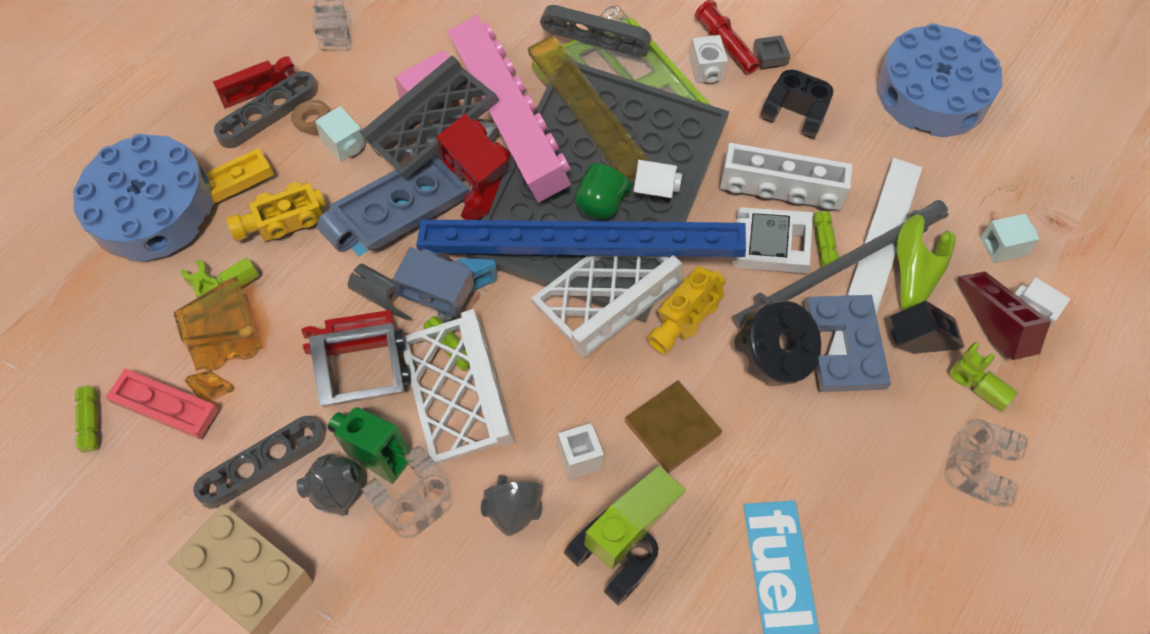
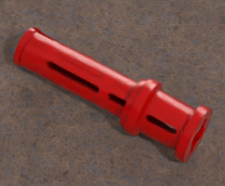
(721, 25)

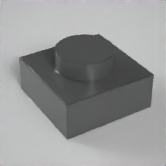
(771, 51)

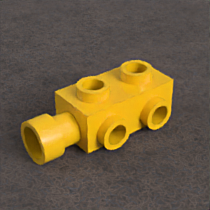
(279, 213)
(686, 307)

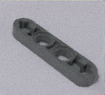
(595, 33)
(262, 105)
(262, 464)

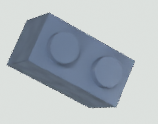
(433, 281)

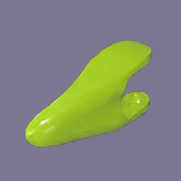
(918, 266)

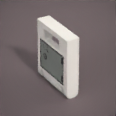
(770, 240)

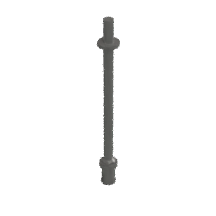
(931, 214)

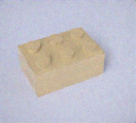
(241, 572)

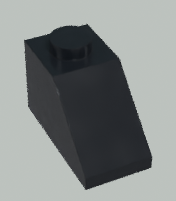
(925, 329)

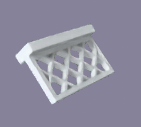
(620, 311)
(485, 381)

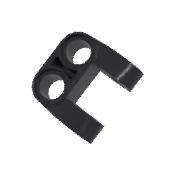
(802, 95)
(630, 577)

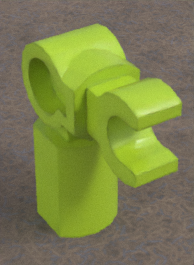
(203, 281)
(969, 372)

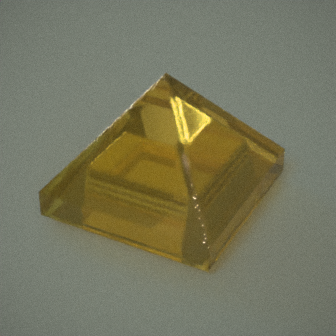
(208, 385)

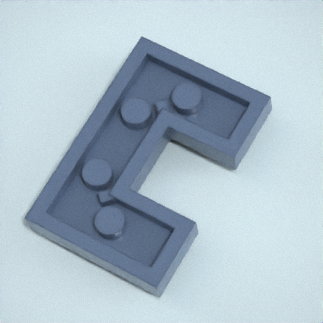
(865, 359)

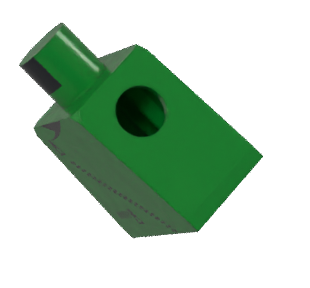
(371, 442)

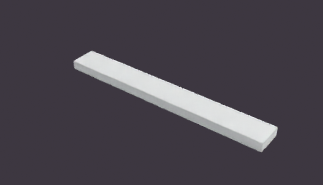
(891, 210)

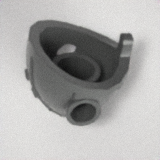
(331, 484)
(512, 504)

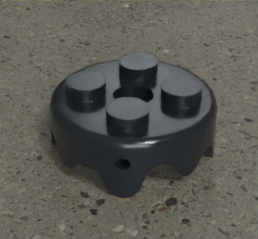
(761, 341)

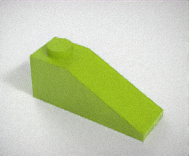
(632, 517)

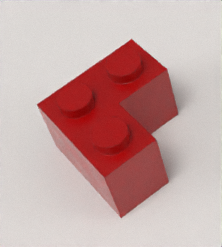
(471, 153)

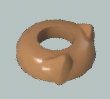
(306, 109)

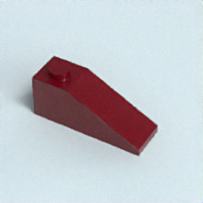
(1004, 316)

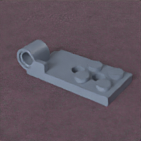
(376, 220)

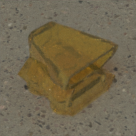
(219, 326)

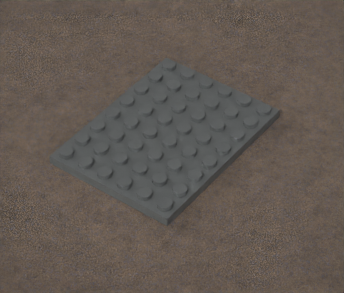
(665, 129)

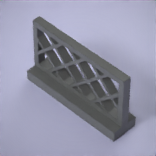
(420, 106)

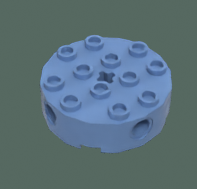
(939, 80)
(143, 197)

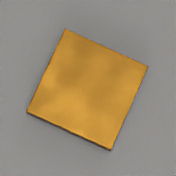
(673, 426)

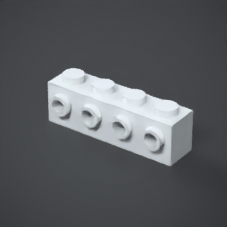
(786, 176)

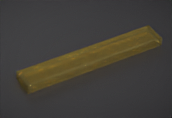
(587, 106)

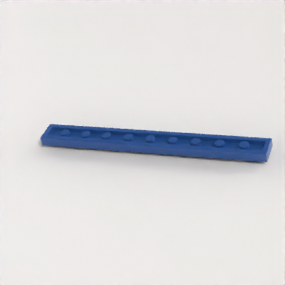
(583, 238)

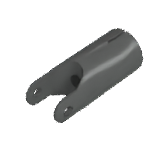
(375, 288)

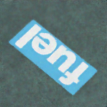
(780, 568)

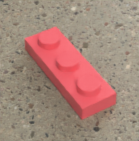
(162, 403)

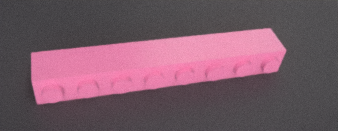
(513, 112)

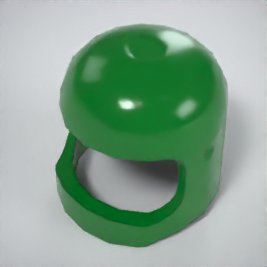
(601, 191)

